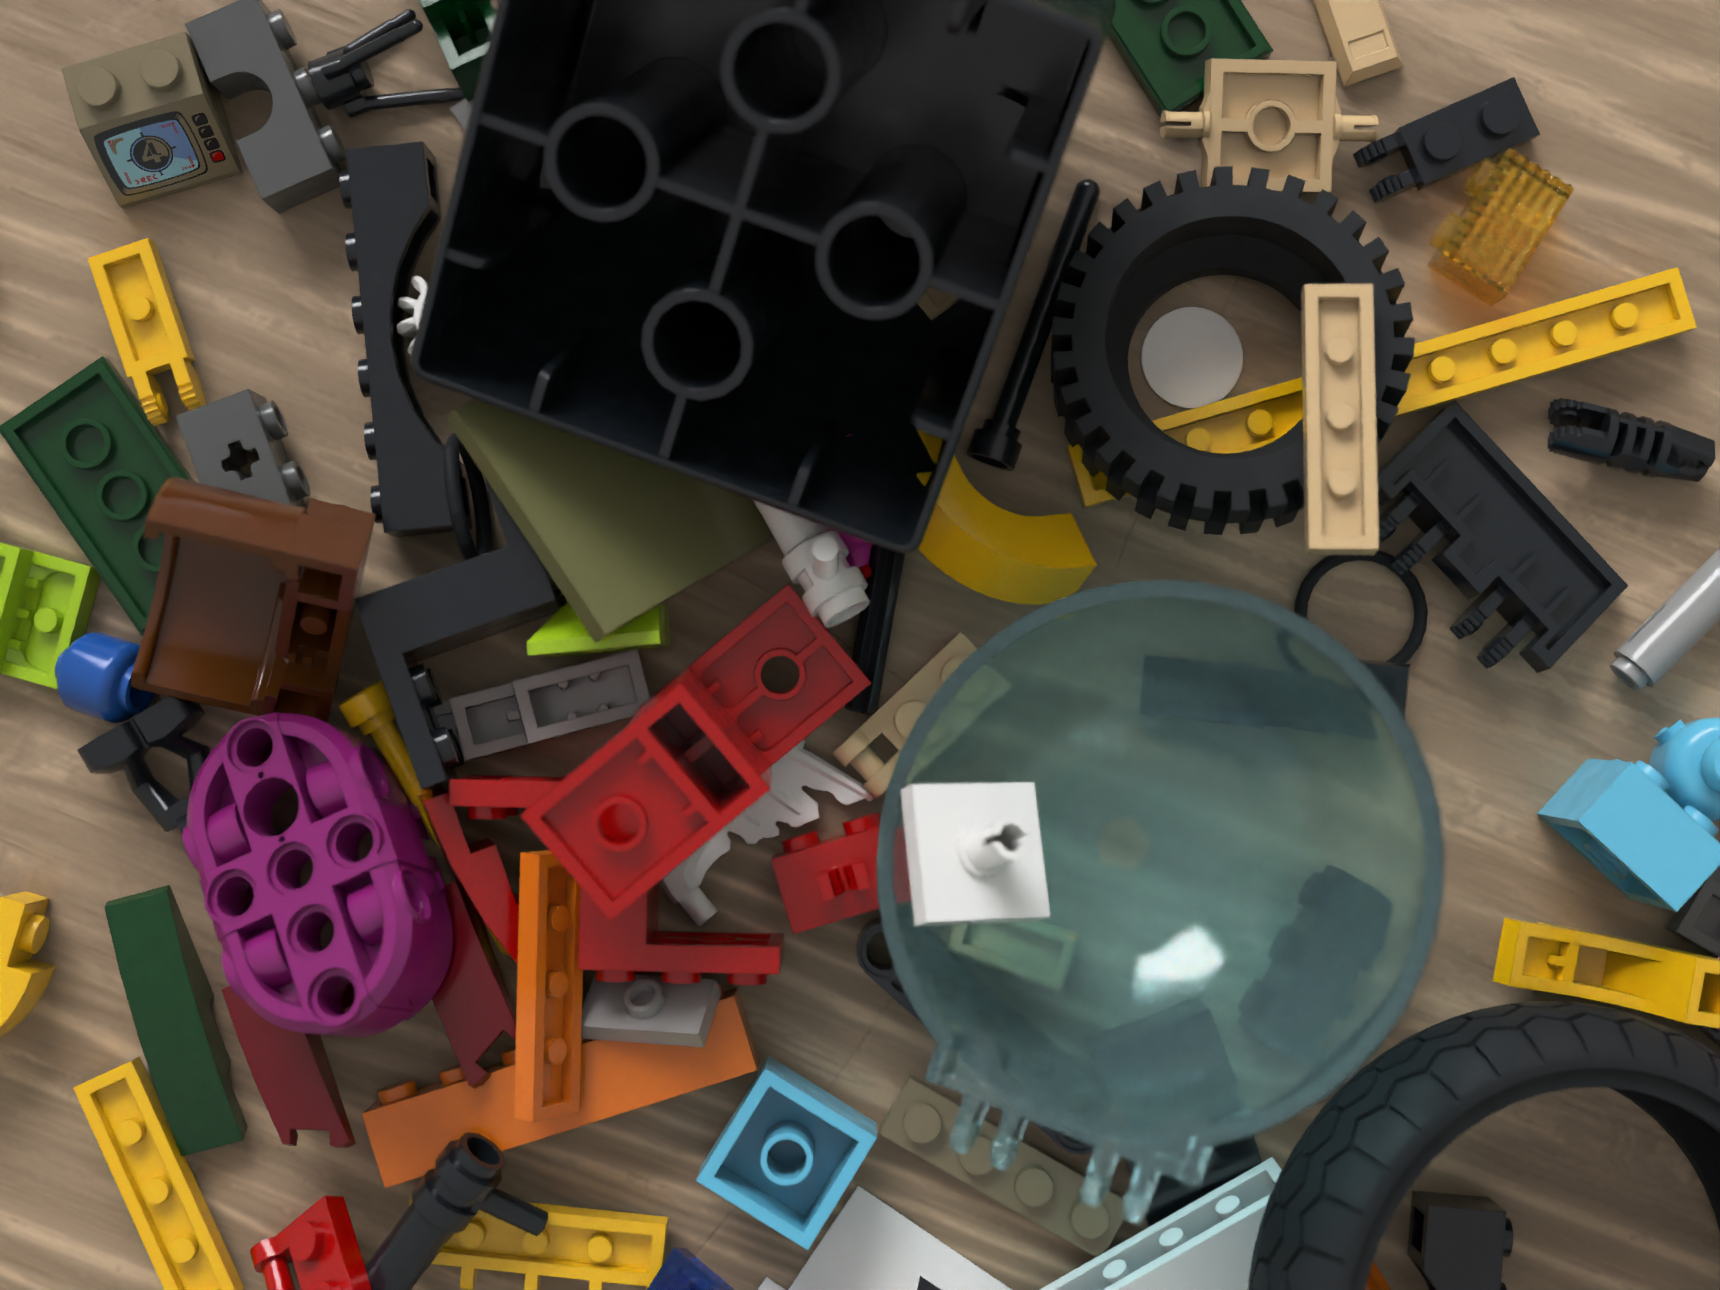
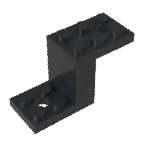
(443, 614)

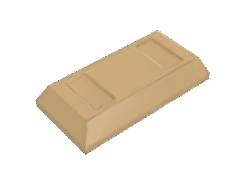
(1358, 38)

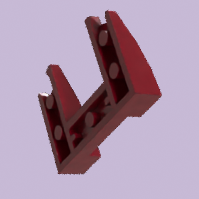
(294, 1066)

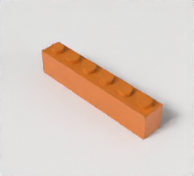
(416, 1124)

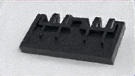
(1497, 536)

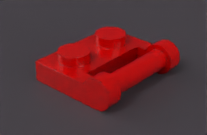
(321, 1249)

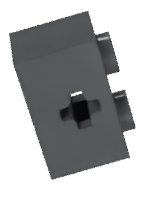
(230, 427)

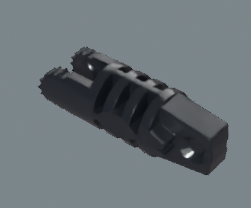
(1627, 441)

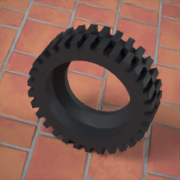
(1189, 237)

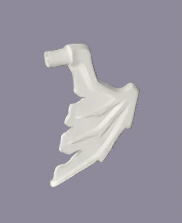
(782, 803)

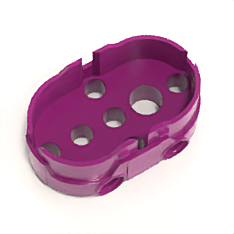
(384, 909)

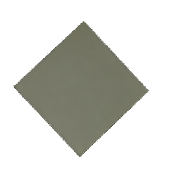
(603, 521)

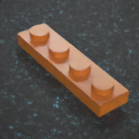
(547, 991)

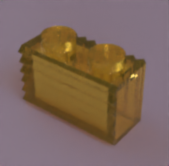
(1499, 226)

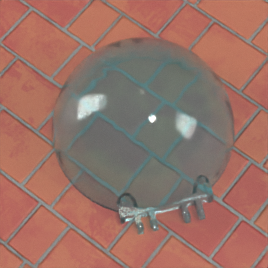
(1225, 871)

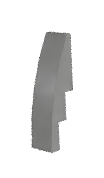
(545, 705)

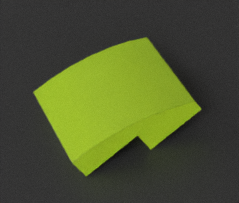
(41, 610)

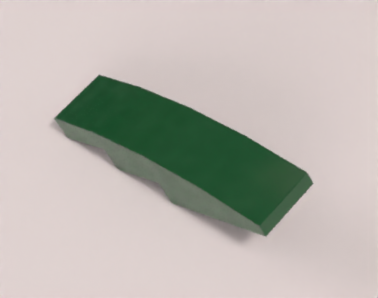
(174, 1020)

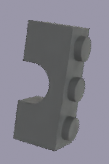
(246, 51)

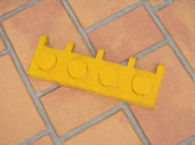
(572, 1245)

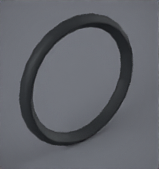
(455, 500)
(1384, 559)

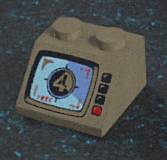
(152, 120)

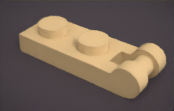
(899, 716)

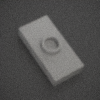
(650, 1011)

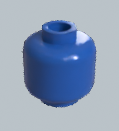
(97, 678)

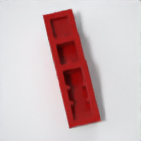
(476, 869)

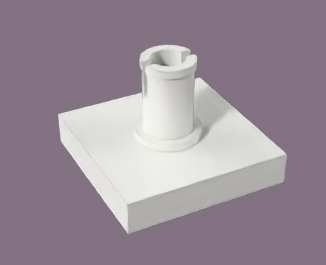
(974, 853)

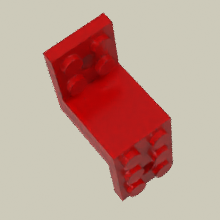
(695, 753)
(632, 938)

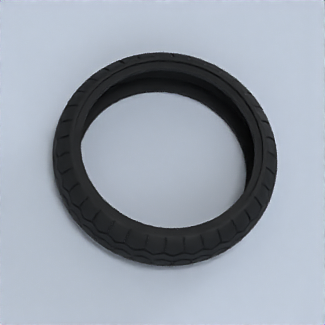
(1440, 1083)

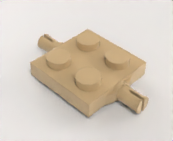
(1270, 119)

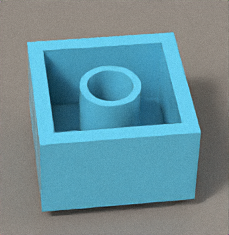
(1635, 831)
(788, 1153)

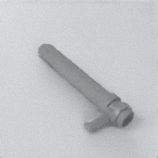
(1671, 629)

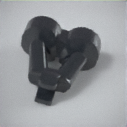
(130, 742)

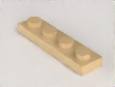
(1339, 420)

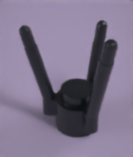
(345, 74)

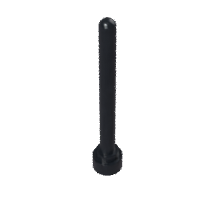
(998, 438)

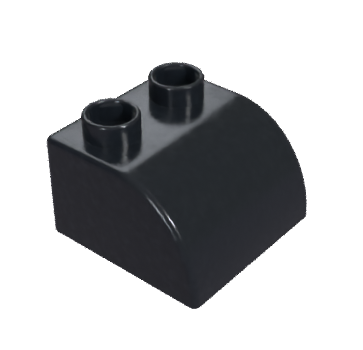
(753, 232)

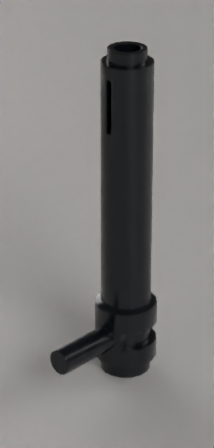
(445, 1205)

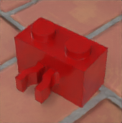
(829, 876)

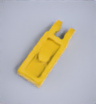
(146, 325)

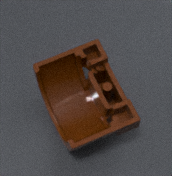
(250, 599)

